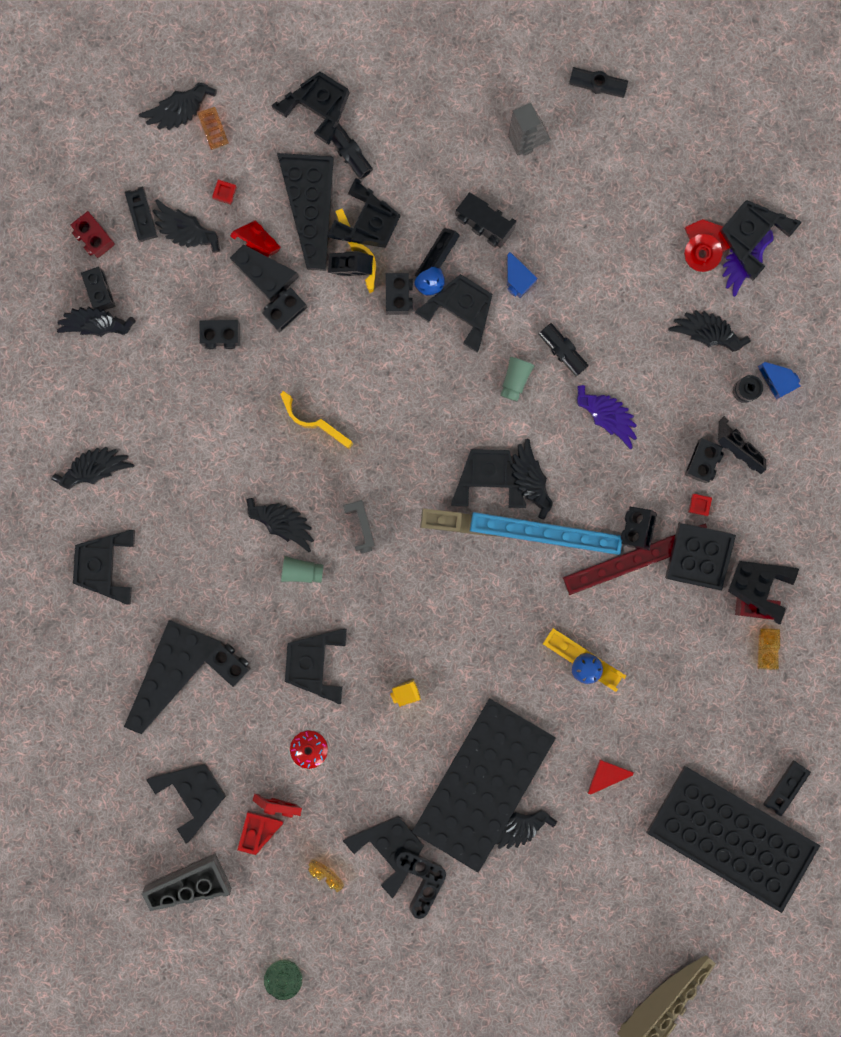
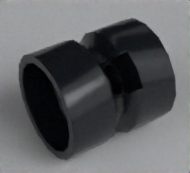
(748, 389)

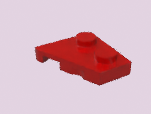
(257, 238)
(274, 805)
(257, 832)

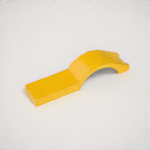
(370, 281)
(287, 399)
(570, 651)

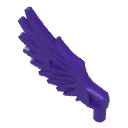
(735, 268)
(608, 415)

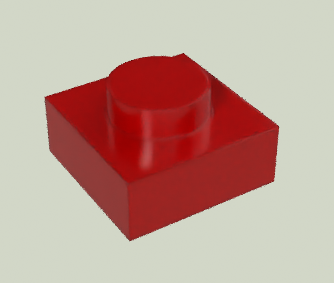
(224, 192)
(700, 505)

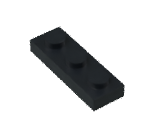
(439, 250)

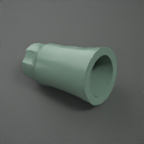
(516, 378)
(301, 571)

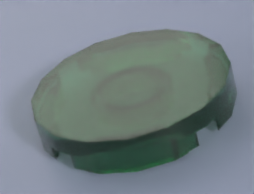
(288, 977)

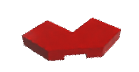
(707, 227)

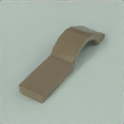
(447, 521)

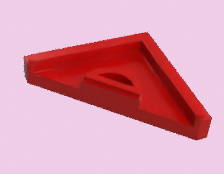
(607, 775)

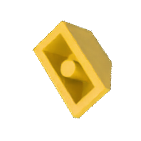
(405, 693)

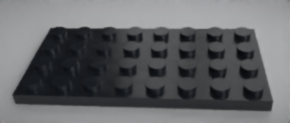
(483, 785)
(733, 839)

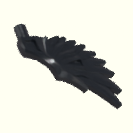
(178, 107)
(184, 228)
(94, 322)
(709, 331)
(92, 467)
(531, 478)
(281, 522)
(523, 828)

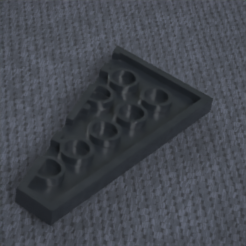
(309, 193)
(173, 665)

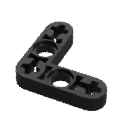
(428, 880)

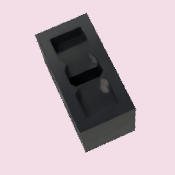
(350, 264)
(98, 289)
(394, 294)
(288, 313)
(220, 328)
(699, 458)
(644, 528)
(224, 669)

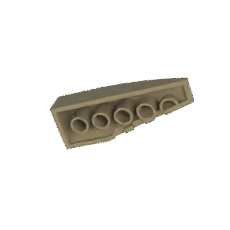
(659, 1011)

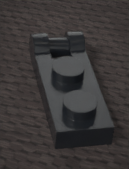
(141, 214)
(787, 788)

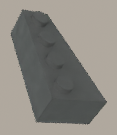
(527, 130)
(193, 883)

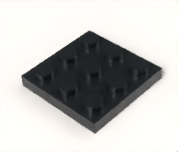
(700, 556)

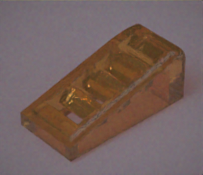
(206, 113)

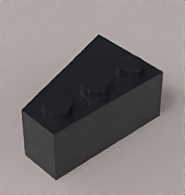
(485, 220)
(263, 272)

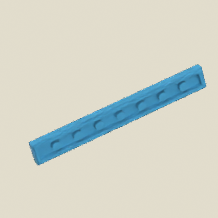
(545, 533)

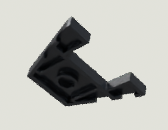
(323, 98)
(374, 223)
(748, 228)
(464, 301)
(488, 469)
(95, 565)
(753, 583)
(306, 664)
(198, 791)
(388, 839)

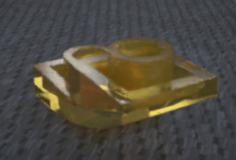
(768, 649)
(320, 871)

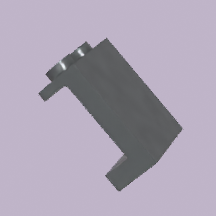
(365, 526)

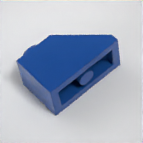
(518, 276)
(779, 379)

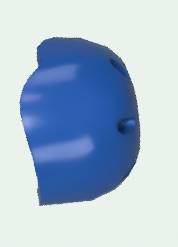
(430, 281)
(589, 670)

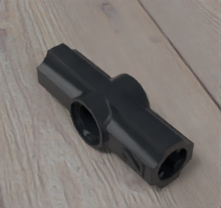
(611, 85)
(351, 153)
(563, 349)

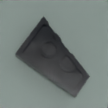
(745, 451)

